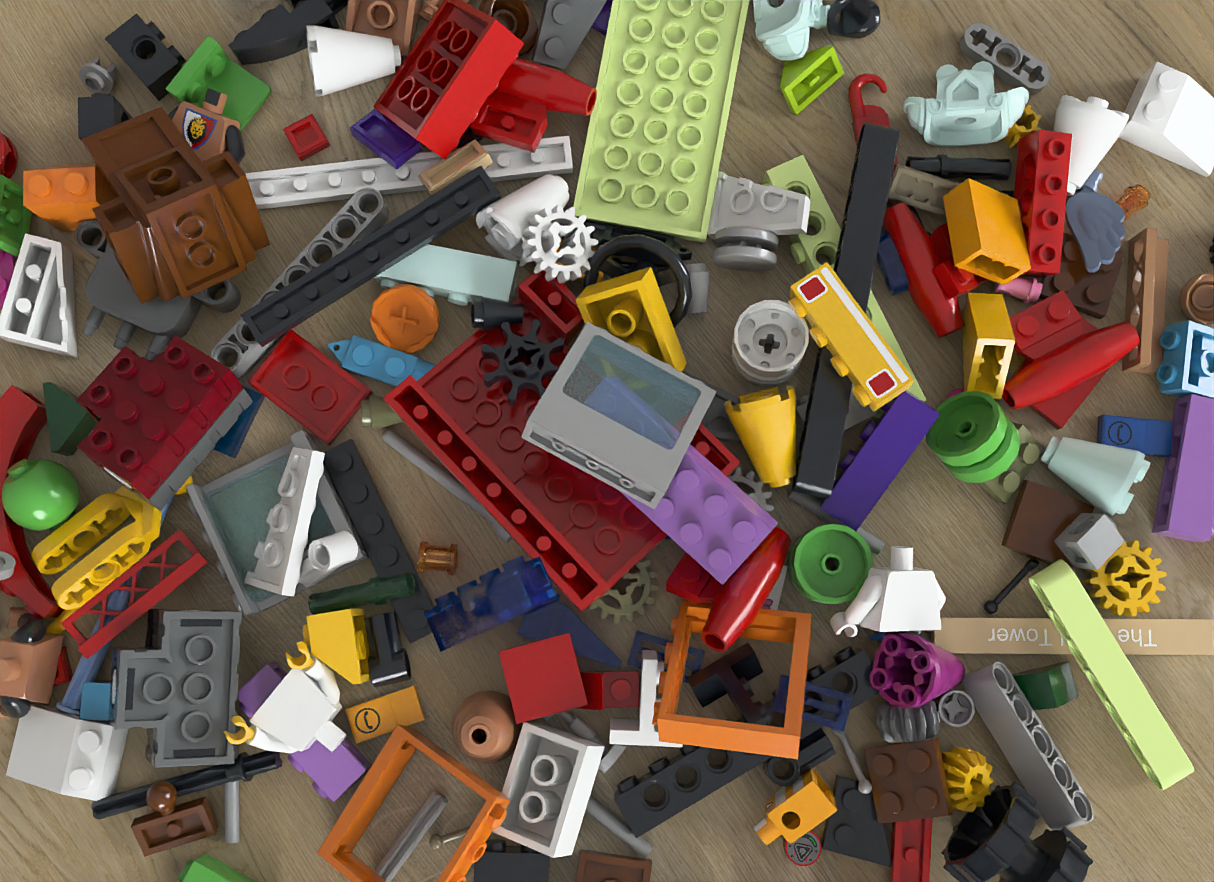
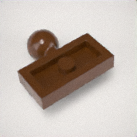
(172, 824)

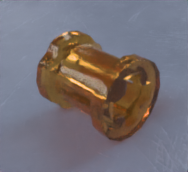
(437, 558)

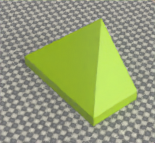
(809, 77)

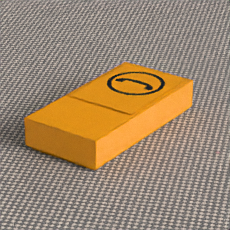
(385, 713)

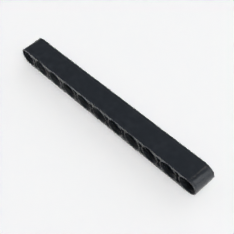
(855, 268)

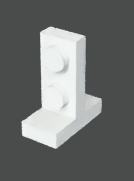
(641, 730)

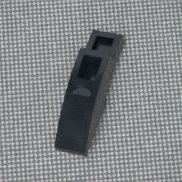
(283, 32)

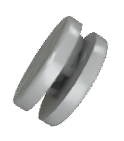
(745, 249)

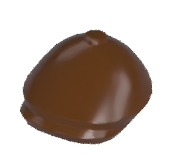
(516, 18)

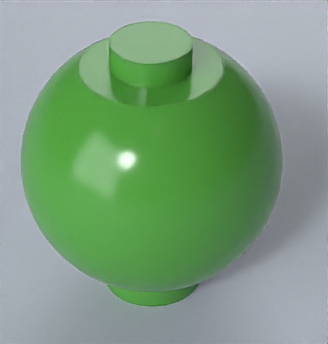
(40, 494)

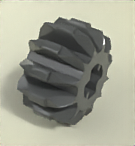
(907, 724)

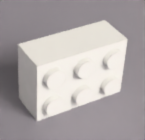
(548, 788)

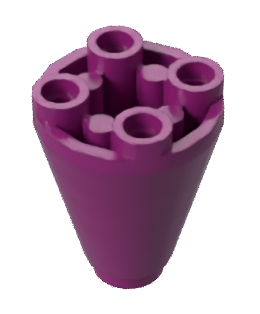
(914, 670)

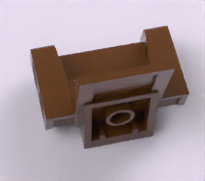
(173, 216)

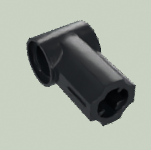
(388, 659)
(812, 751)

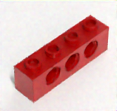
(1041, 197)

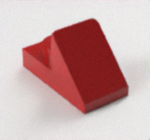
(611, 689)

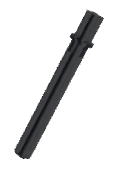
(243, 769)

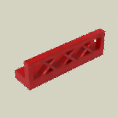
(143, 603)

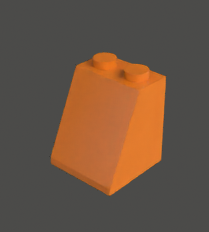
(65, 193)

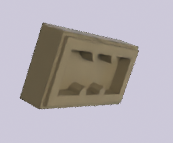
(919, 189)

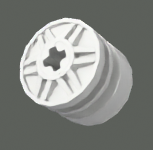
(774, 324)

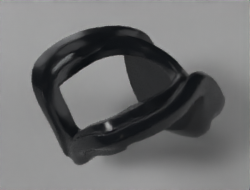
(857, 18)

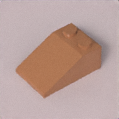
(385, 19)

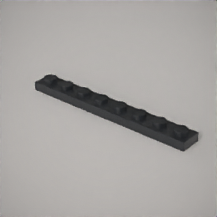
(370, 256)

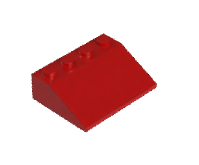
(448, 75)

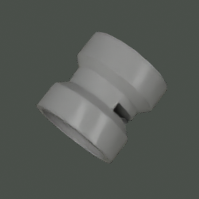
(959, 708)

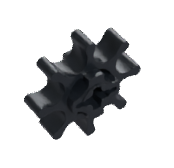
(531, 352)

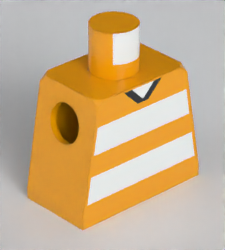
(808, 798)

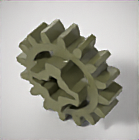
(625, 600)

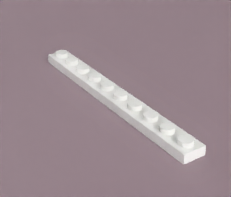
(344, 179)

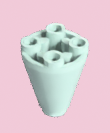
(1097, 471)

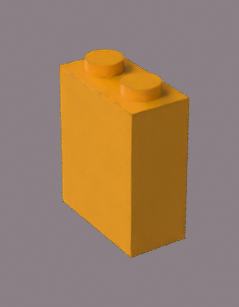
(986, 232)

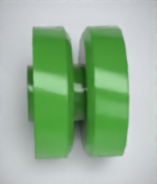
(973, 437)
(808, 570)

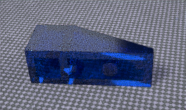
(557, 619)

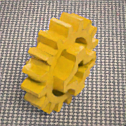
(1127, 594)

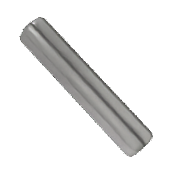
(411, 835)

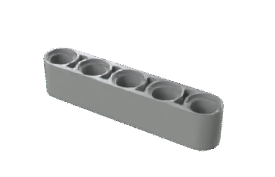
(1028, 747)

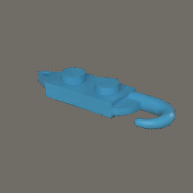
(378, 361)

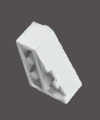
(41, 299)

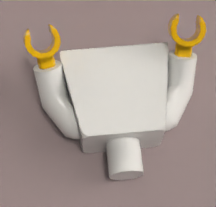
(296, 710)

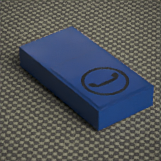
(1137, 434)

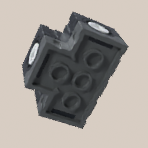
(181, 687)

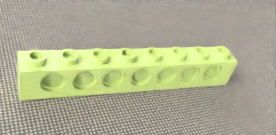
(798, 177)

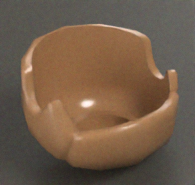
(1198, 299)

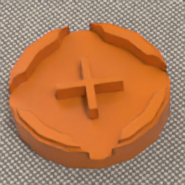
(405, 318)

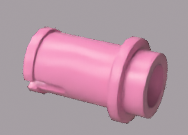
(1021, 288)

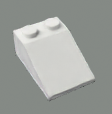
(1172, 119)
(67, 753)

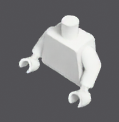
(894, 599)

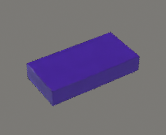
(385, 138)

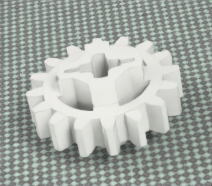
(545, 240)

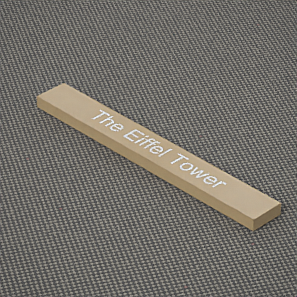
(1041, 636)

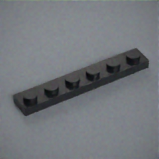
(378, 533)

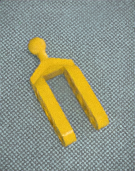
(140, 533)

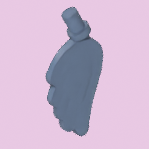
(1095, 223)

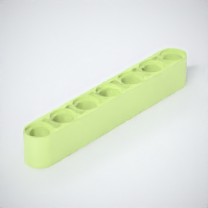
(1111, 674)

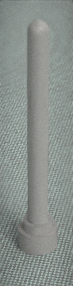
(441, 477)

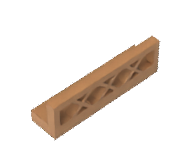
(1146, 299)

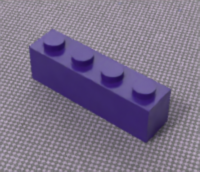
(878, 458)

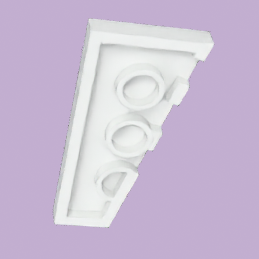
(289, 524)

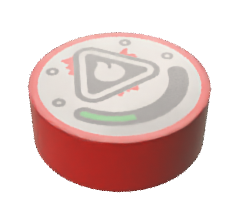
(804, 850)

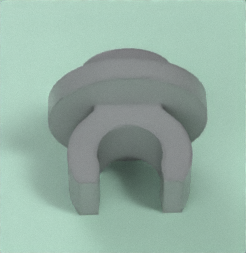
(96, 78)

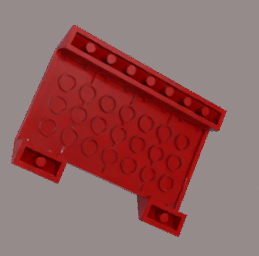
(548, 506)

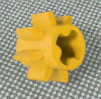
(1022, 127)

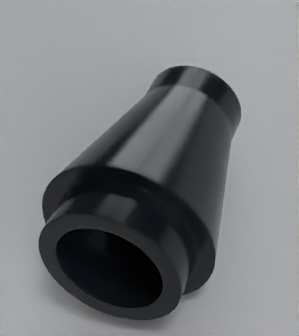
(491, 313)

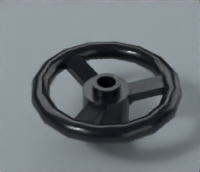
(675, 272)

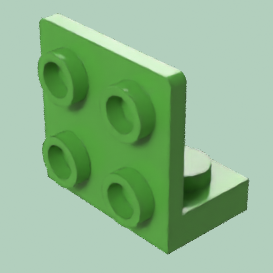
(213, 69)
(14, 216)

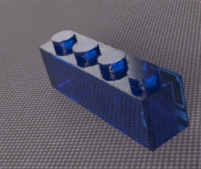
(490, 603)

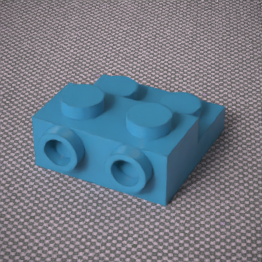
(1187, 360)

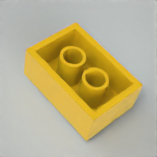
(635, 313)

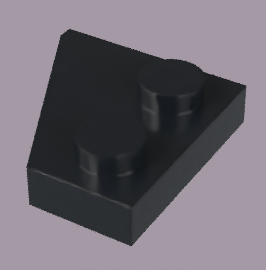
(855, 826)

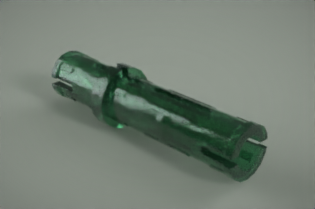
(370, 592)

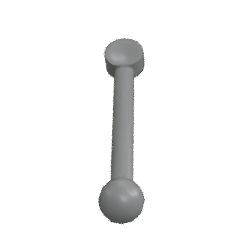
(864, 785)

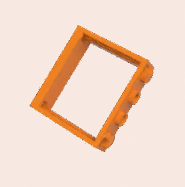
(730, 735)
(374, 789)

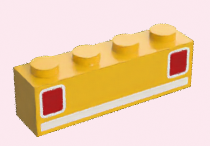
(850, 337)

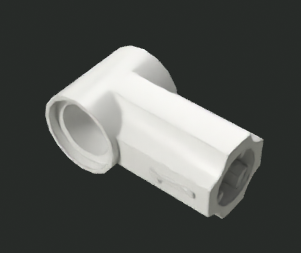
(326, 556)

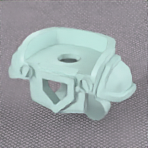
(786, 27)
(966, 108)

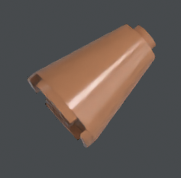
(496, 717)

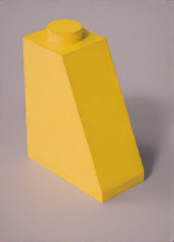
(986, 343)

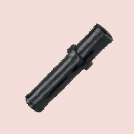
(962, 167)

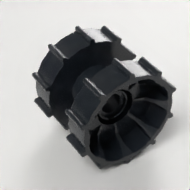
(999, 842)

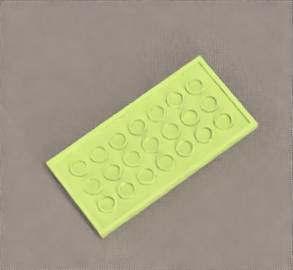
(661, 115)

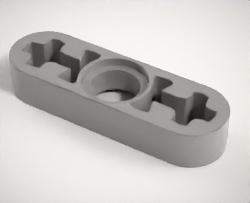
(1002, 44)

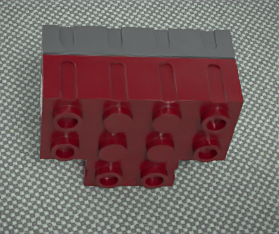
(159, 417)

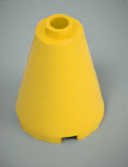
(767, 432)

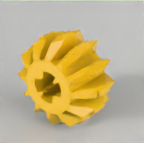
(967, 778)

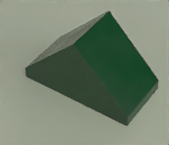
(66, 419)
(1047, 685)

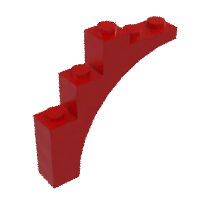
(20, 423)

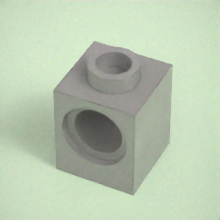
(1089, 540)

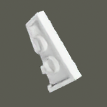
(757, 206)

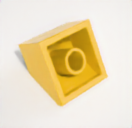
(340, 642)

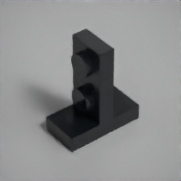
(731, 677)

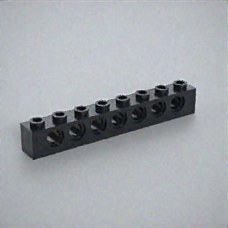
(646, 815)

